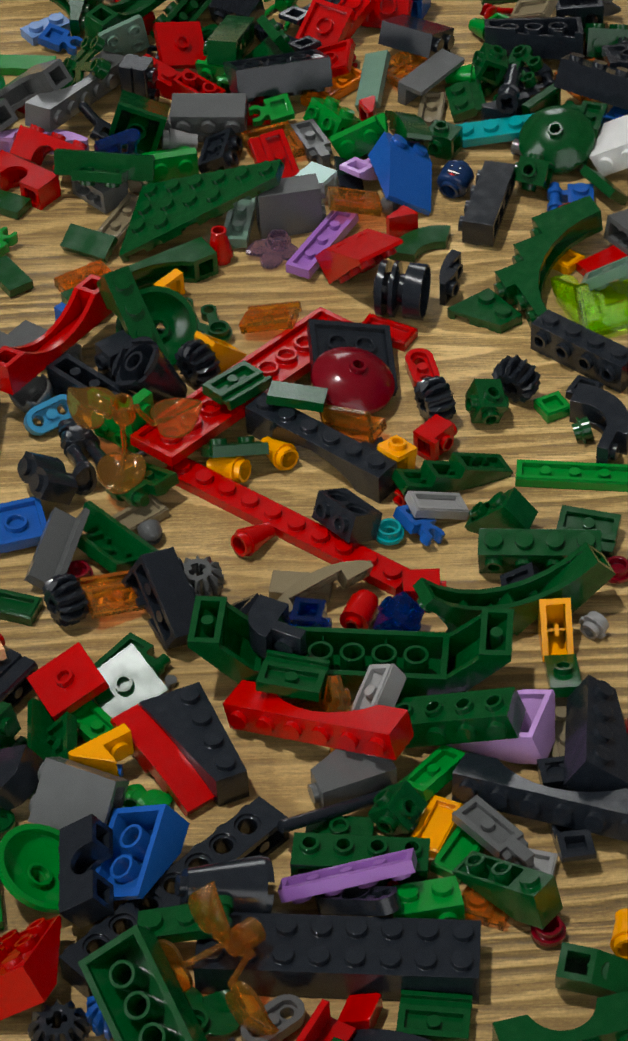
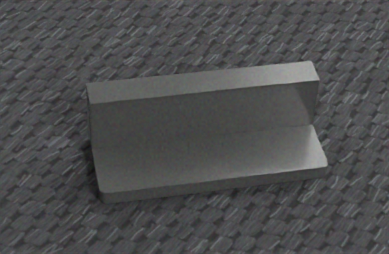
(428, 75)
(56, 546)

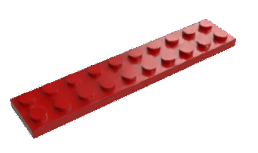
(282, 358)

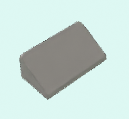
(380, 686)

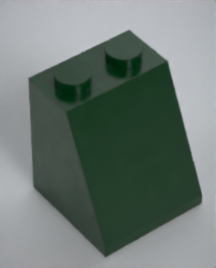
(142, 114)

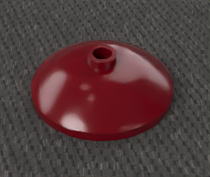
(354, 379)

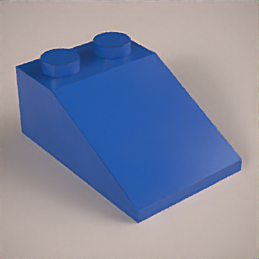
(403, 171)
(143, 848)

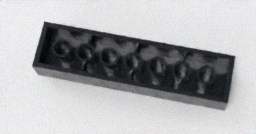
(350, 957)

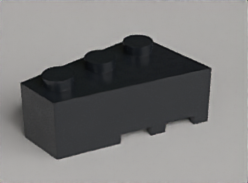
(164, 593)

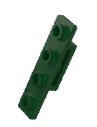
(103, 167)
(110, 541)
(48, 736)

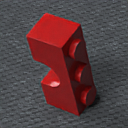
(34, 145)
(33, 180)

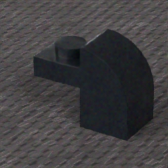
(271, 629)
(18, 775)

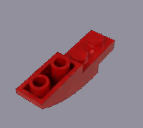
(187, 81)

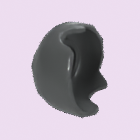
(33, 393)

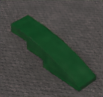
(409, 126)
(458, 474)

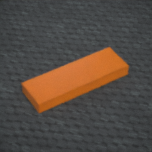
(341, 87)

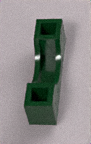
(125, 300)
(606, 1024)

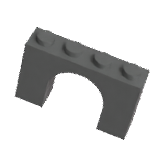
(37, 79)

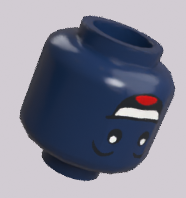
(455, 179)

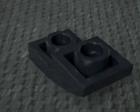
(449, 274)

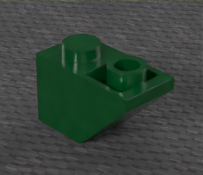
(502, 511)

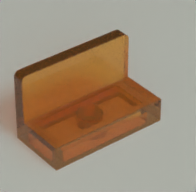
(353, 423)

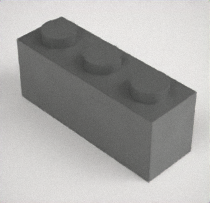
(209, 112)

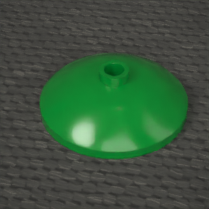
(31, 865)

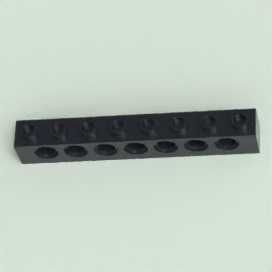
(245, 835)

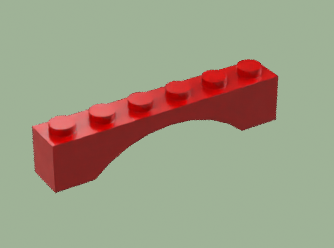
(79, 316)
(369, 731)

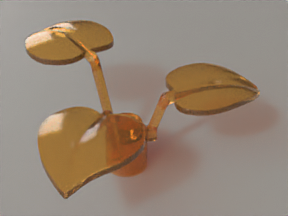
(93, 404)
(240, 941)

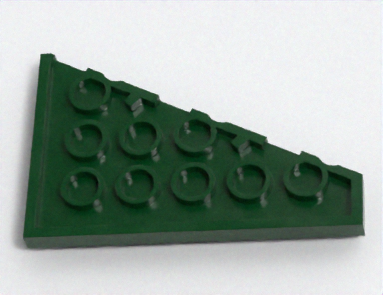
(179, 202)

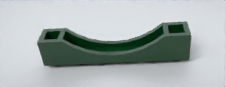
(110, 14)
(193, 258)

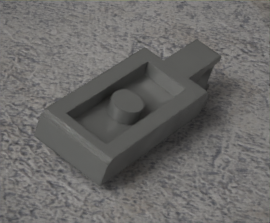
(314, 141)
(493, 832)

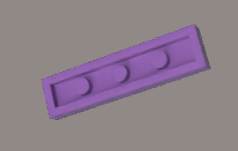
(329, 232)
(337, 878)

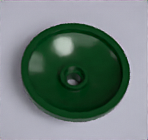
(564, 149)
(172, 311)

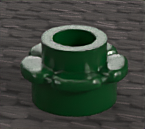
(582, 429)

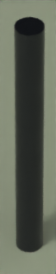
(327, 812)

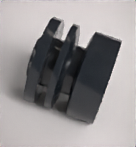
(398, 289)

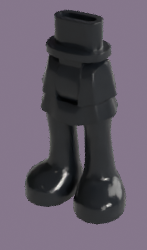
(78, 446)

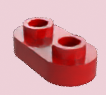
(420, 365)

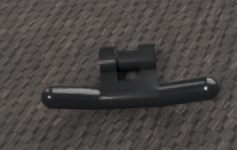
(101, 127)

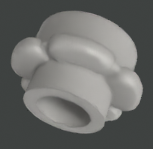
(593, 625)

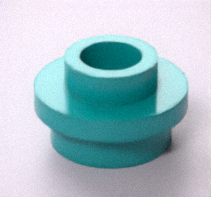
(390, 532)

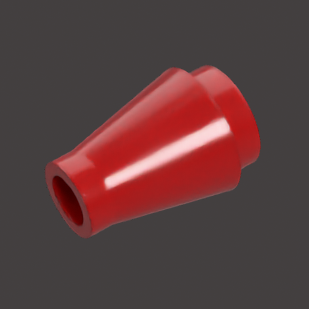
(220, 243)
(250, 539)

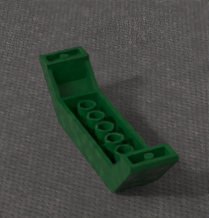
(430, 660)

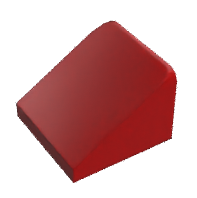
(367, 107)
(401, 221)
(362, 1010)

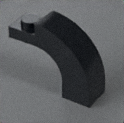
(605, 415)

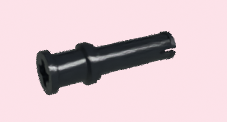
(509, 91)

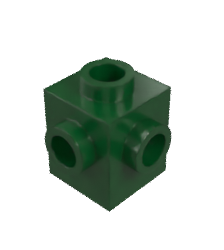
(490, 63)
(446, 140)
(534, 172)
(486, 401)
(397, 809)

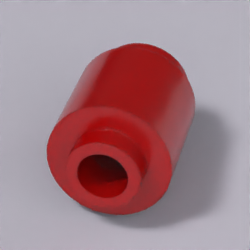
(360, 610)

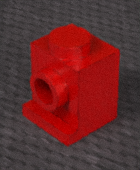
(434, 437)

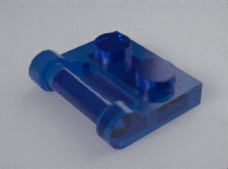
(114, 142)

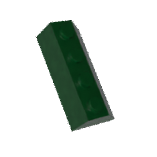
(139, 990)

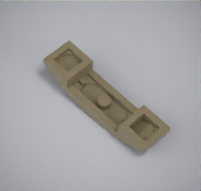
(345, 572)

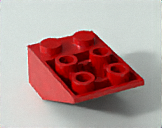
(356, 254)
(28, 965)

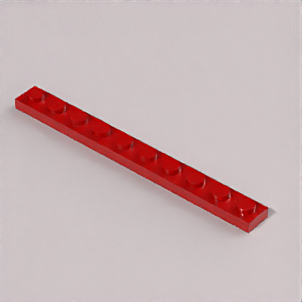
(287, 523)

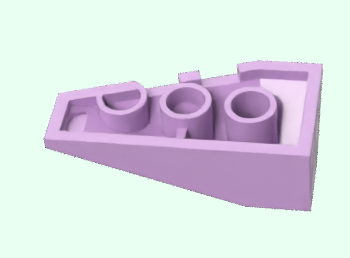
(535, 736)

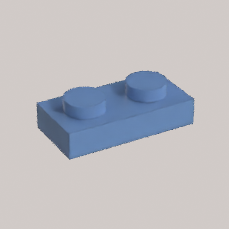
(34, 29)

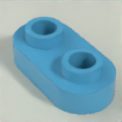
(47, 414)

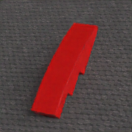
(164, 761)

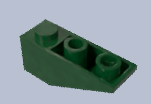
(513, 888)
(590, 971)

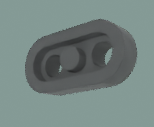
(278, 1008)

